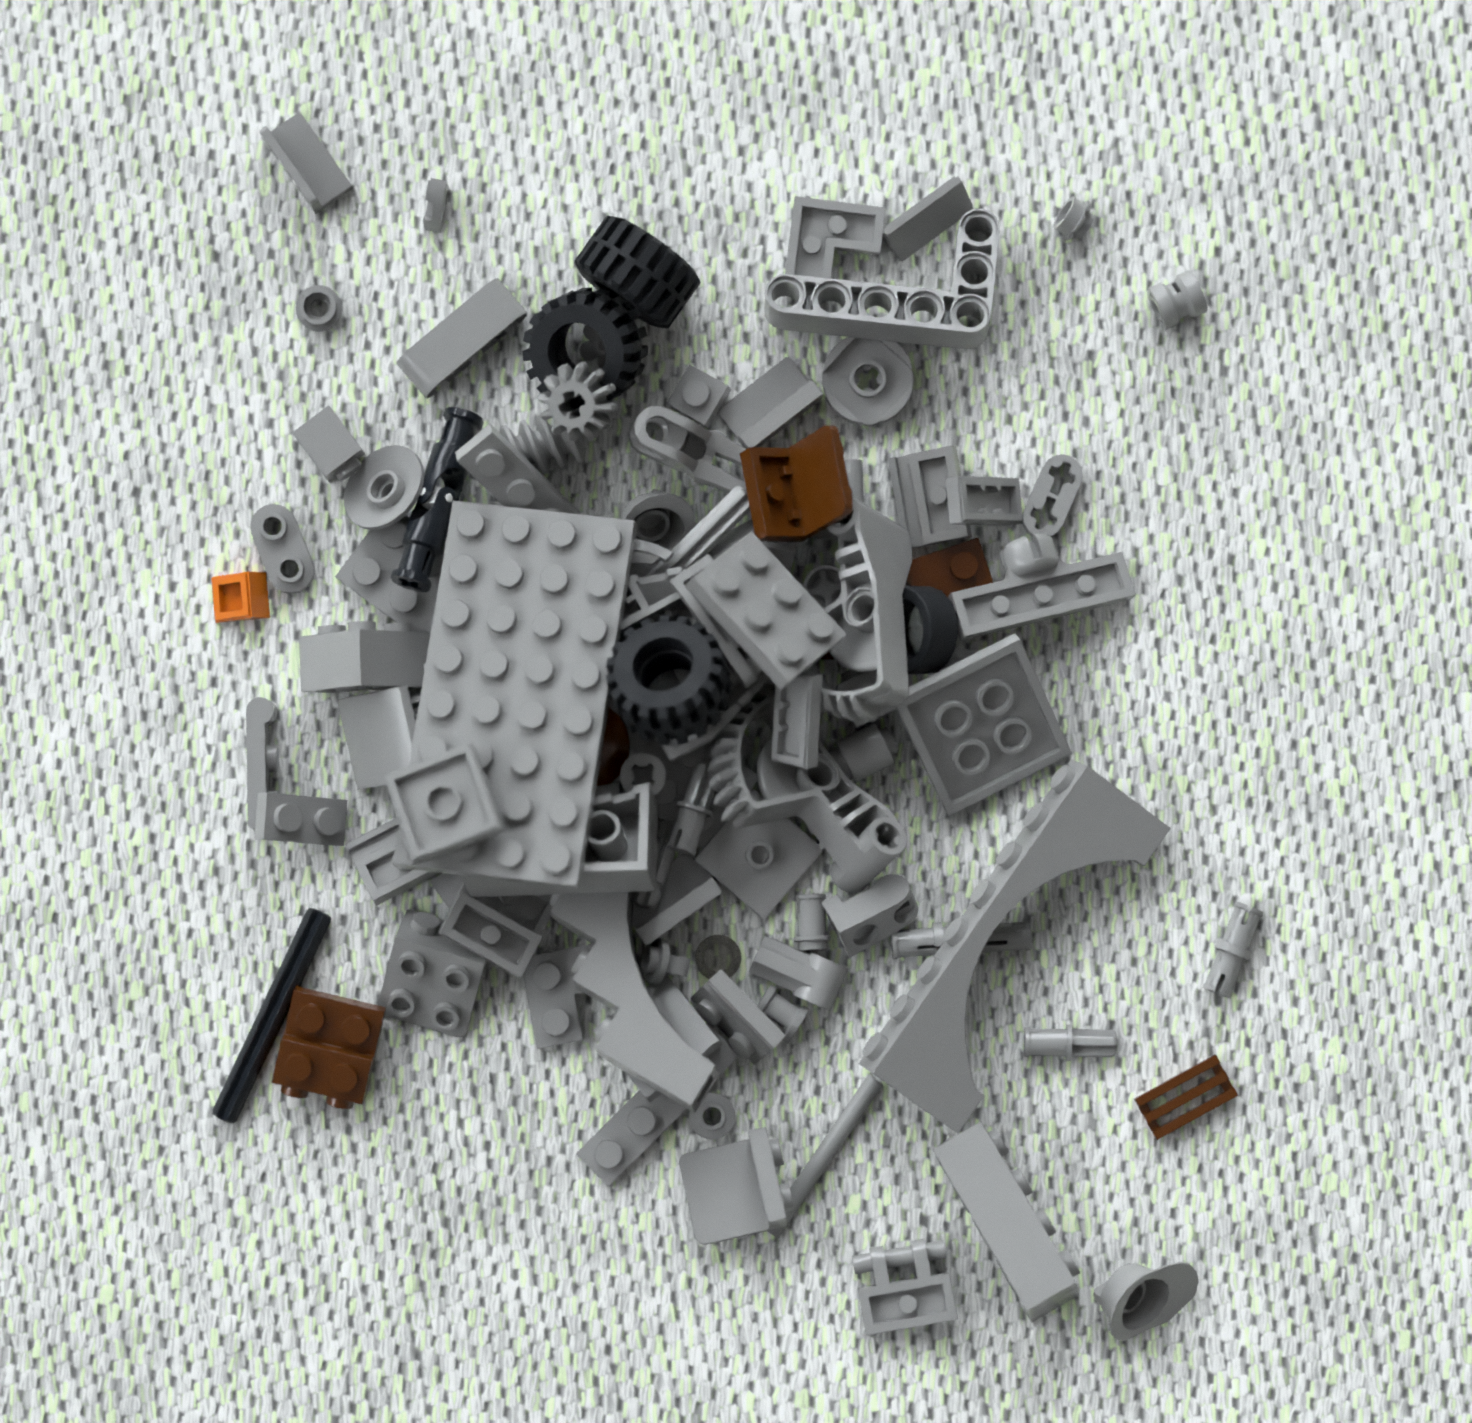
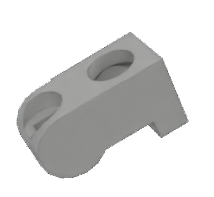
(872, 914)

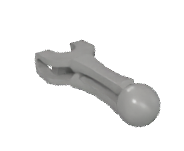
(690, 449)

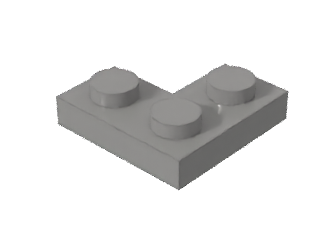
(828, 226)
(552, 996)

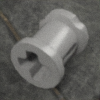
(782, 1012)

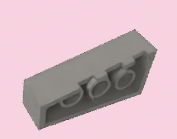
(617, 856)

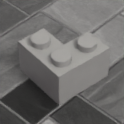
(362, 657)

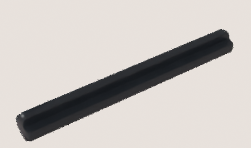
(271, 1015)

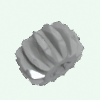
(566, 387)

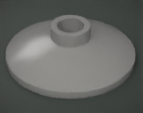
(384, 487)

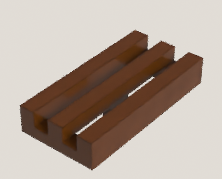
(1220, 1078)

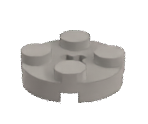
(867, 406)

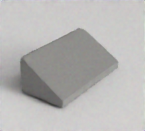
(927, 219)

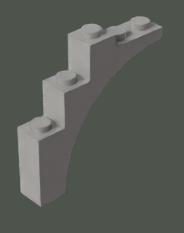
(638, 1034)

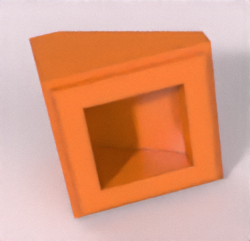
(240, 597)

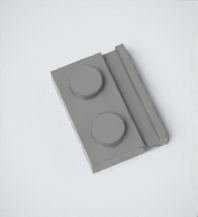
(922, 495)
(374, 859)
(738, 1017)

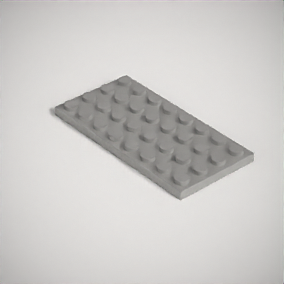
(522, 674)

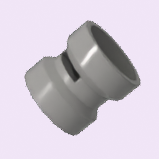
(1177, 300)
(825, 583)

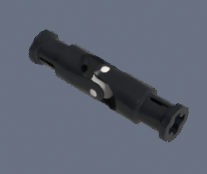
(431, 516)

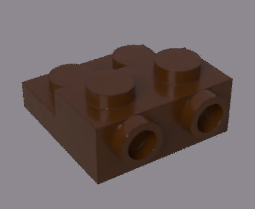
(328, 1047)

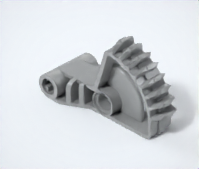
(872, 575)
(843, 817)

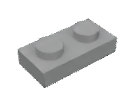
(300, 819)

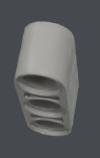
(461, 335)

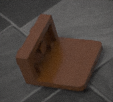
(797, 487)

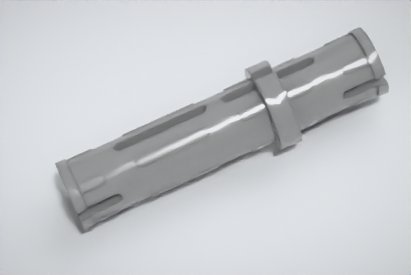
(928, 940)

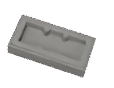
(984, 500)
(797, 721)

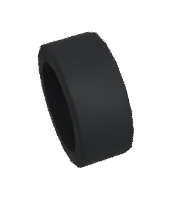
(939, 629)

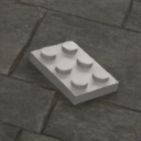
(766, 610)

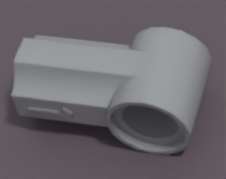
(806, 975)

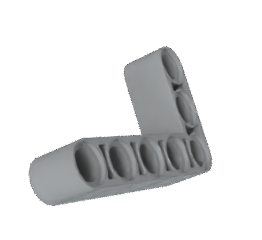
(899, 301)

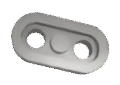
(282, 548)

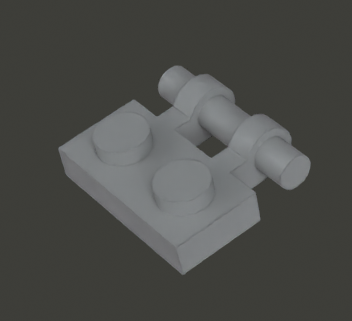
(908, 1301)

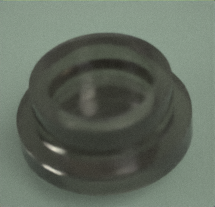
(717, 953)

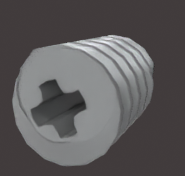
(542, 445)

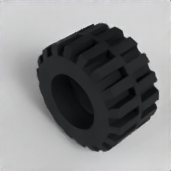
(639, 270)
(602, 314)
(664, 648)

